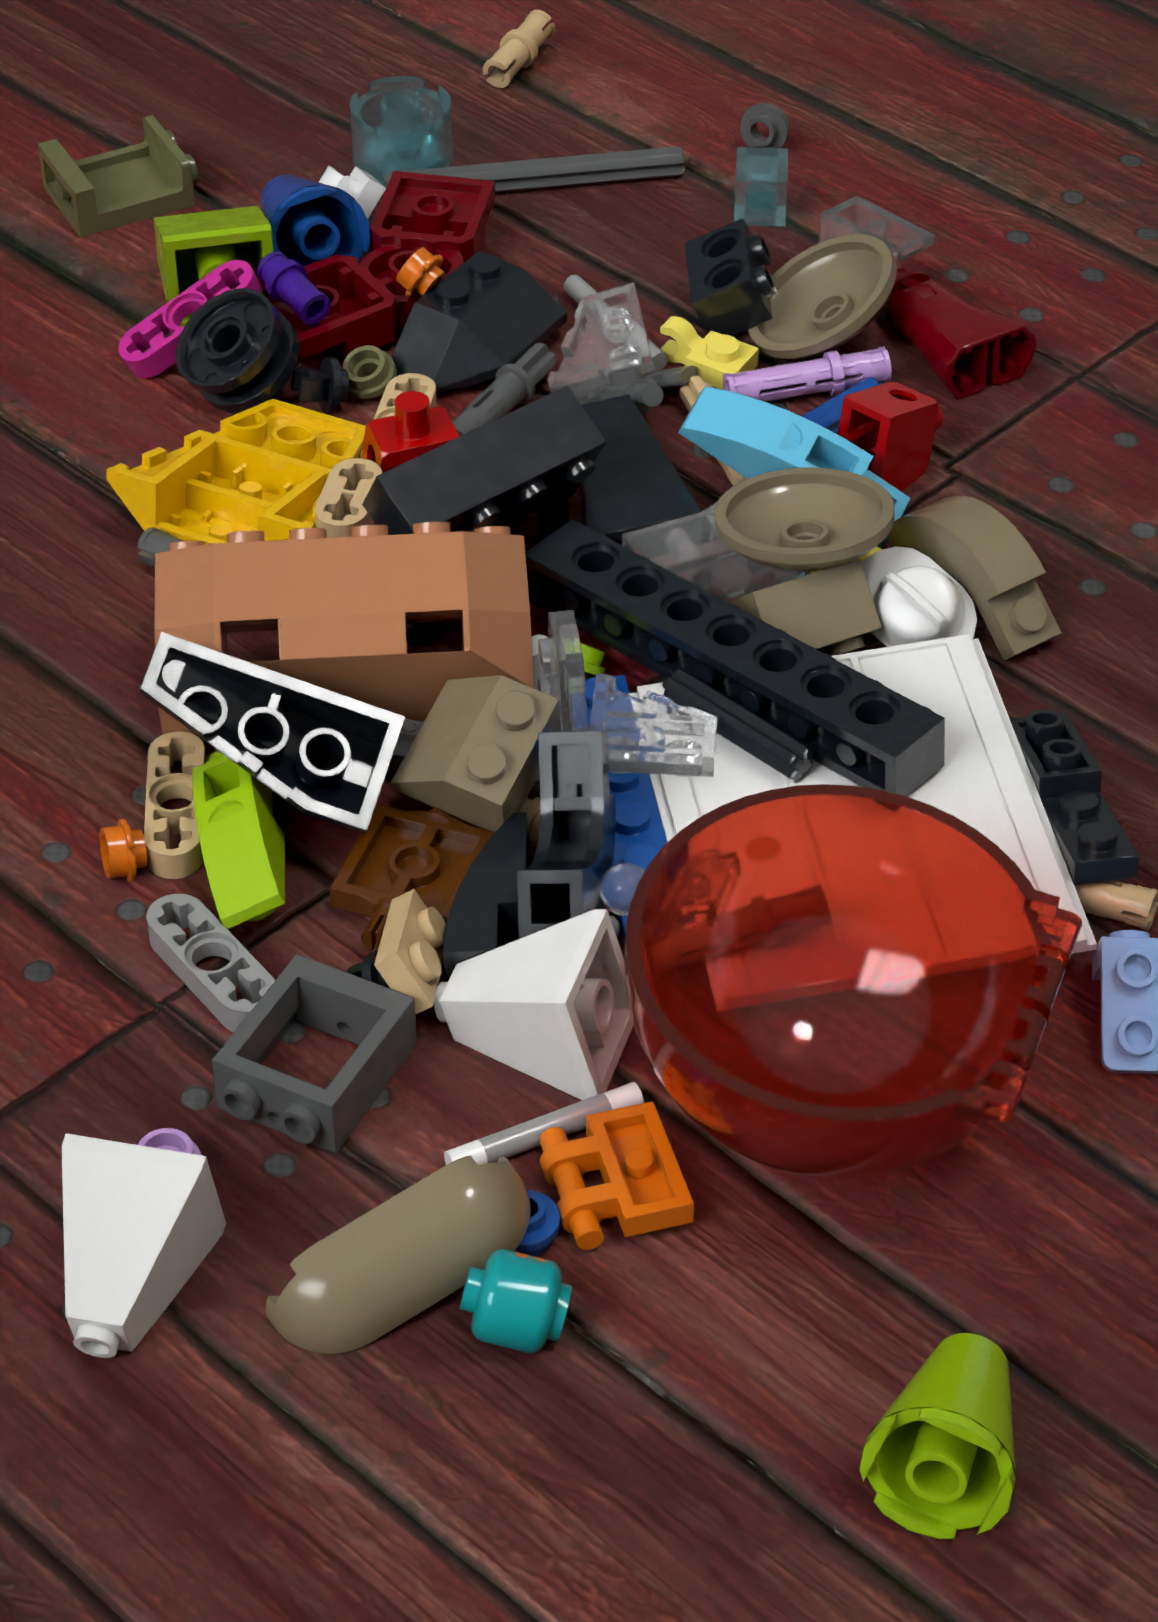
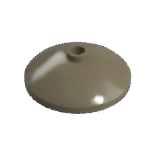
(826, 296)
(804, 518)

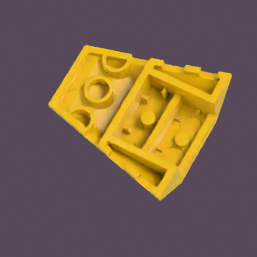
(247, 477)

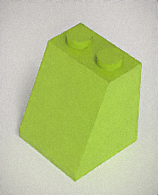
(201, 241)

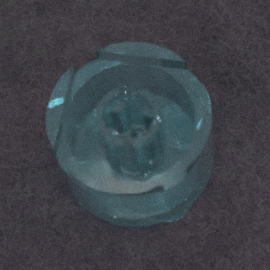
(401, 126)

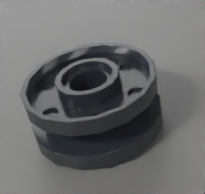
(237, 350)

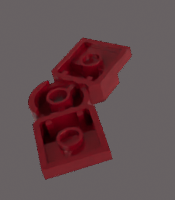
(366, 300)

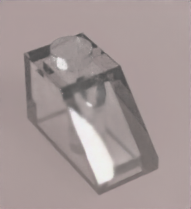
(864, 217)

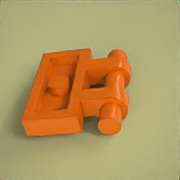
(638, 1174)

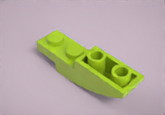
(238, 840)

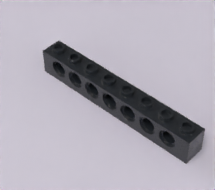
(674, 625)

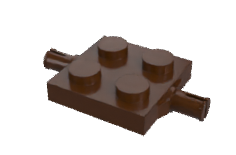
(401, 854)

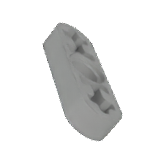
(207, 938)

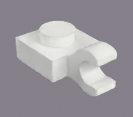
(359, 185)

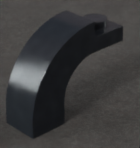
(574, 831)

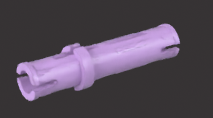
(829, 374)

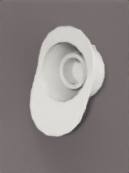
(916, 598)

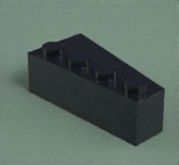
(492, 471)

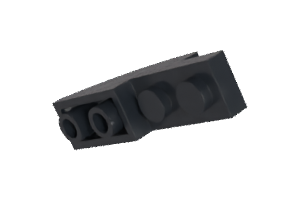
(1072, 797)

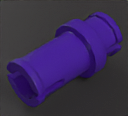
(289, 283)

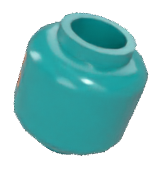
(516, 1301)

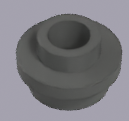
(775, 120)

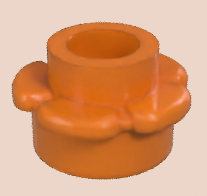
(420, 273)
(122, 850)

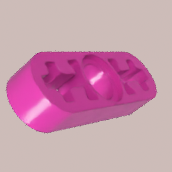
(152, 330)

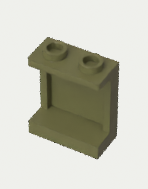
(121, 183)

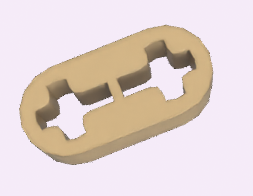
(341, 498)

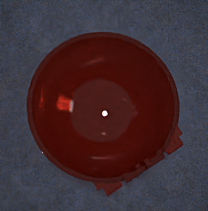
(841, 978)

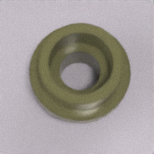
(369, 371)

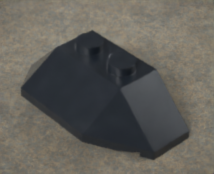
(476, 323)

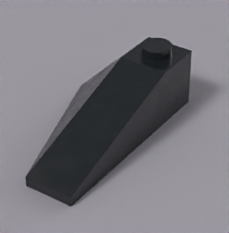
(292, 736)

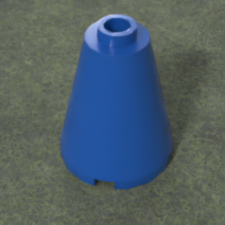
(313, 220)

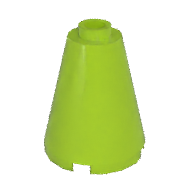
(947, 1443)

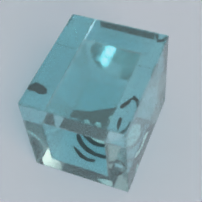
(761, 186)

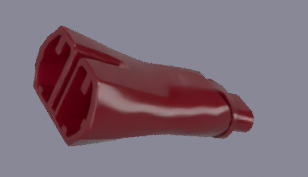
(956, 336)

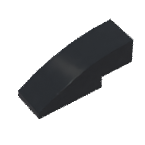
(487, 898)

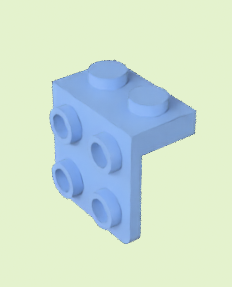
(1129, 1001)

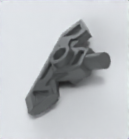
(643, 389)

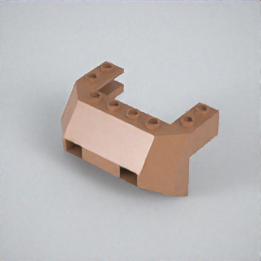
(348, 604)

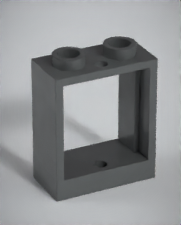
(331, 1002)

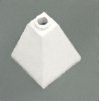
(546, 1004)
(131, 1236)

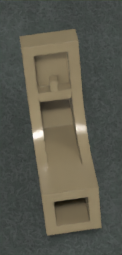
(990, 562)

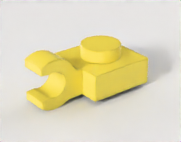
(711, 355)

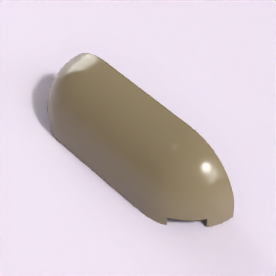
(401, 1256)

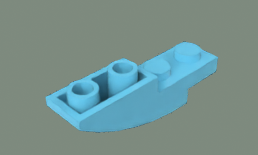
(767, 438)

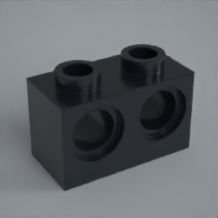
(730, 278)

